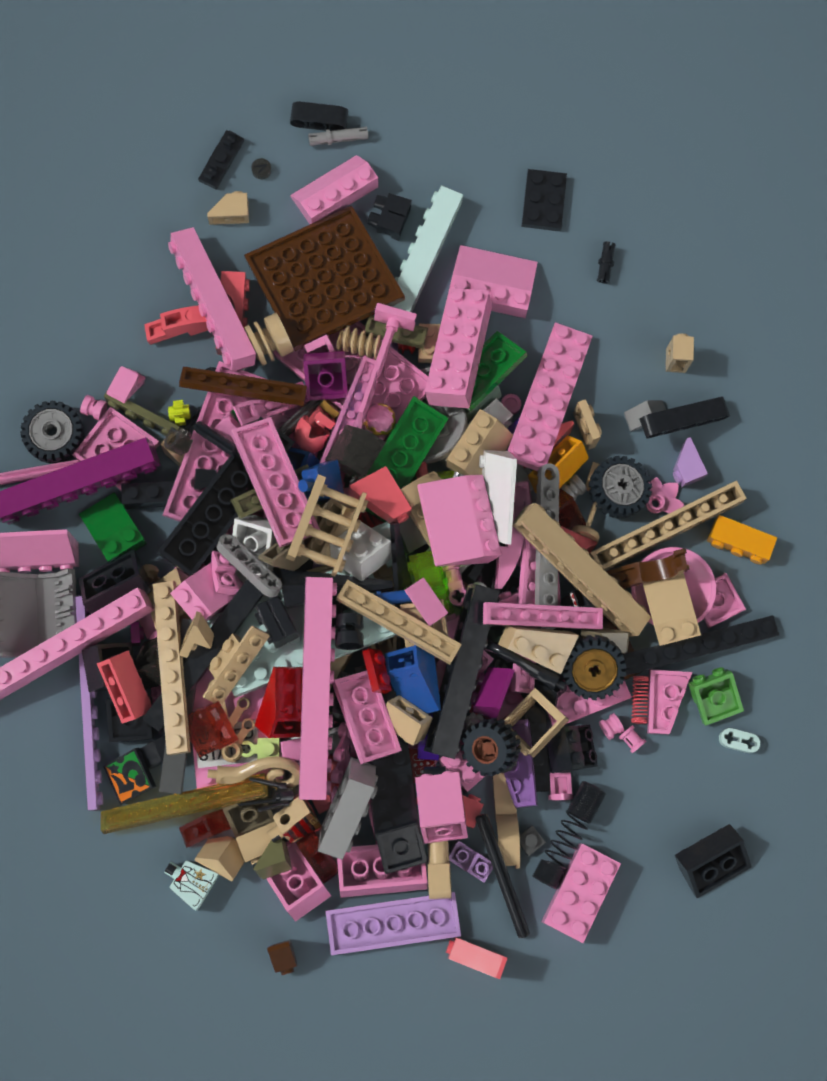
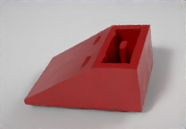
(282, 704)

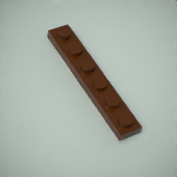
(243, 386)

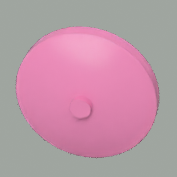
(698, 579)

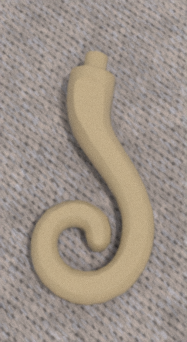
(233, 775)

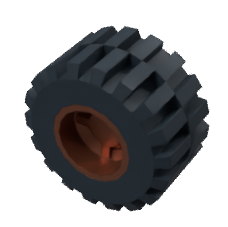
(490, 747)

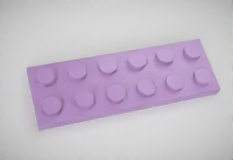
(392, 924)

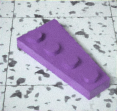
(522, 776)

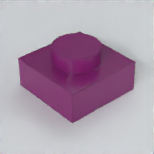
(137, 633)

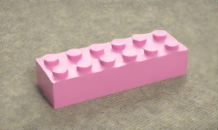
(458, 348)

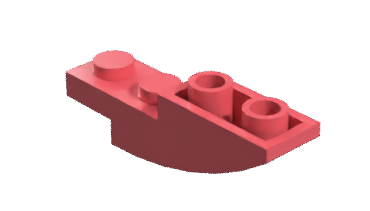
(176, 323)

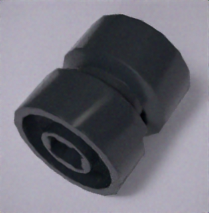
(349, 632)

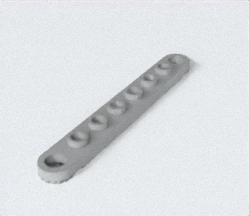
(545, 573)

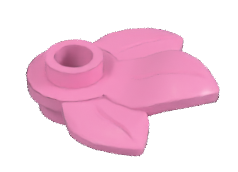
(665, 496)

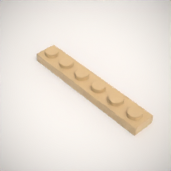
(398, 622)

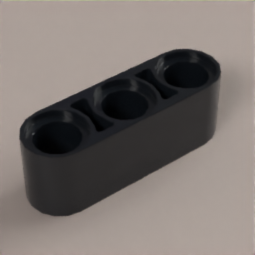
(318, 116)

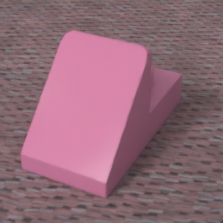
(125, 384)

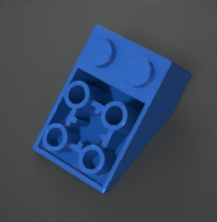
(414, 677)

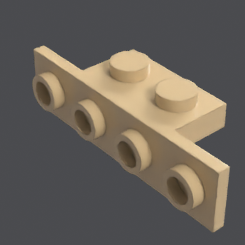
(232, 662)

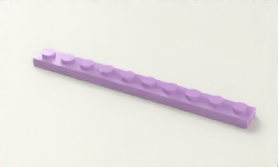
(90, 732)

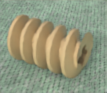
(359, 343)

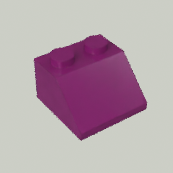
(325, 375)
(492, 691)

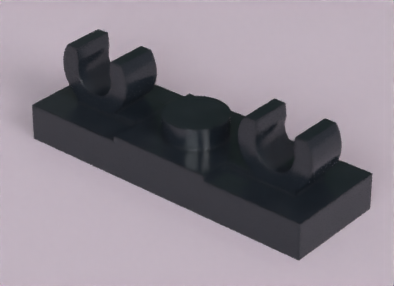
(221, 159)

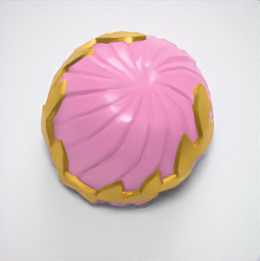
(380, 420)

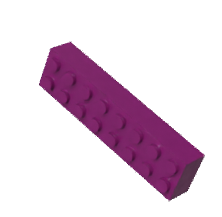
(78, 479)

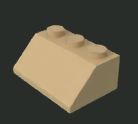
(482, 434)

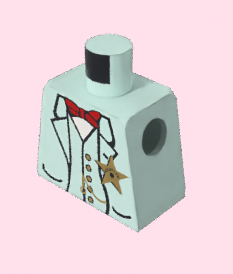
(191, 882)

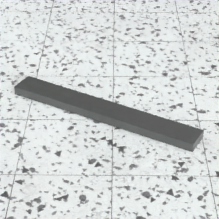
(174, 765)

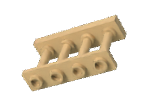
(314, 509)

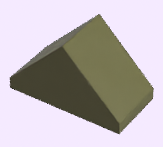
(273, 860)

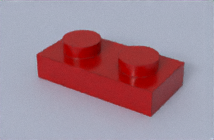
(377, 671)

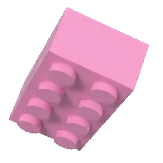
(581, 893)

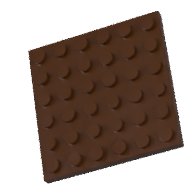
(324, 277)

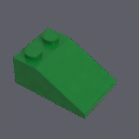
(112, 528)

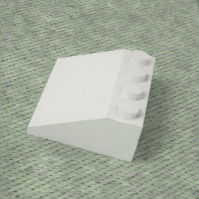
(500, 480)

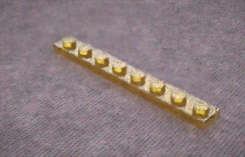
(181, 804)

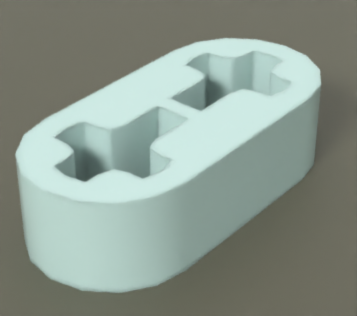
(737, 745)

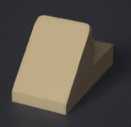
(197, 633)

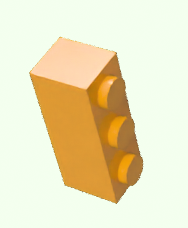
(567, 457)
(741, 540)

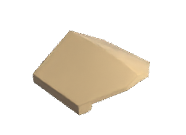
(221, 856)

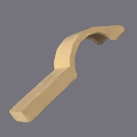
(506, 822)

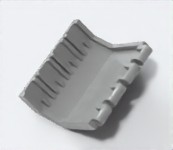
(34, 609)

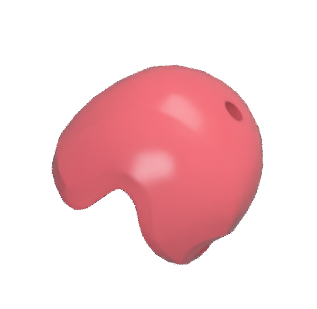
(310, 438)

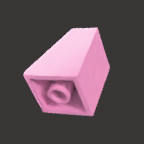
(199, 594)
(441, 807)

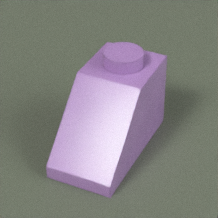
(689, 465)

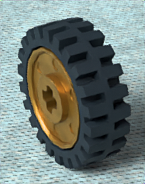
(601, 680)

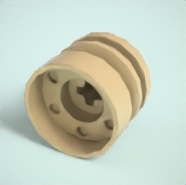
(269, 339)

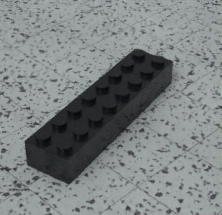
(210, 515)
(395, 792)

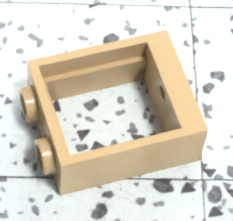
(523, 707)

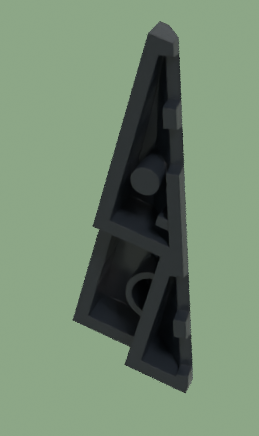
(401, 575)
(294, 585)

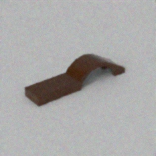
(651, 571)

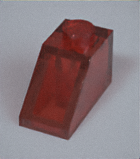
(204, 828)
(322, 863)

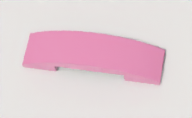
(250, 411)

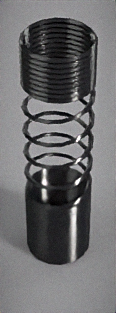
(582, 807)

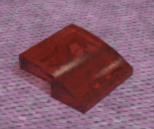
(210, 729)

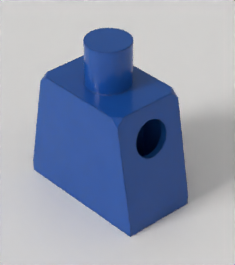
(327, 469)

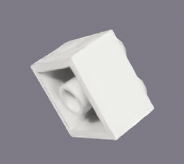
(367, 554)

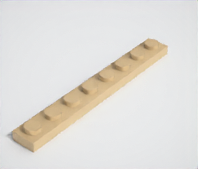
(171, 669)

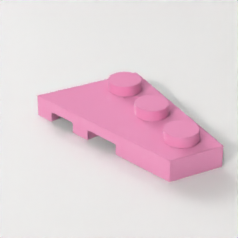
(664, 697)

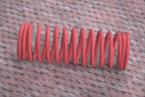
(639, 720)

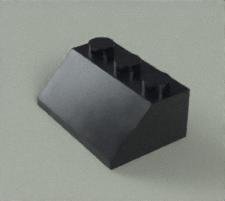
(113, 581)
(713, 860)

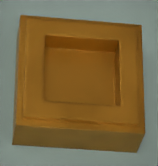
(330, 408)

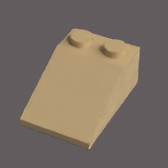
(671, 610)

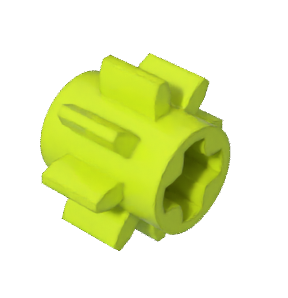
(179, 412)

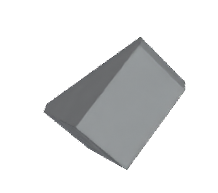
(634, 414)

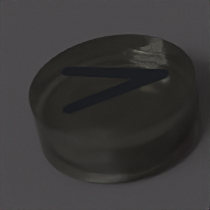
(261, 168)

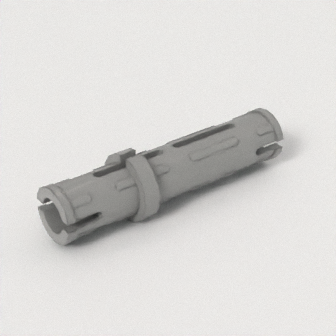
(338, 136)

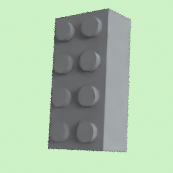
(347, 809)

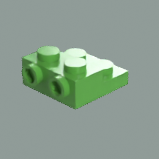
(716, 695)

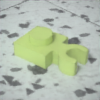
(264, 748)

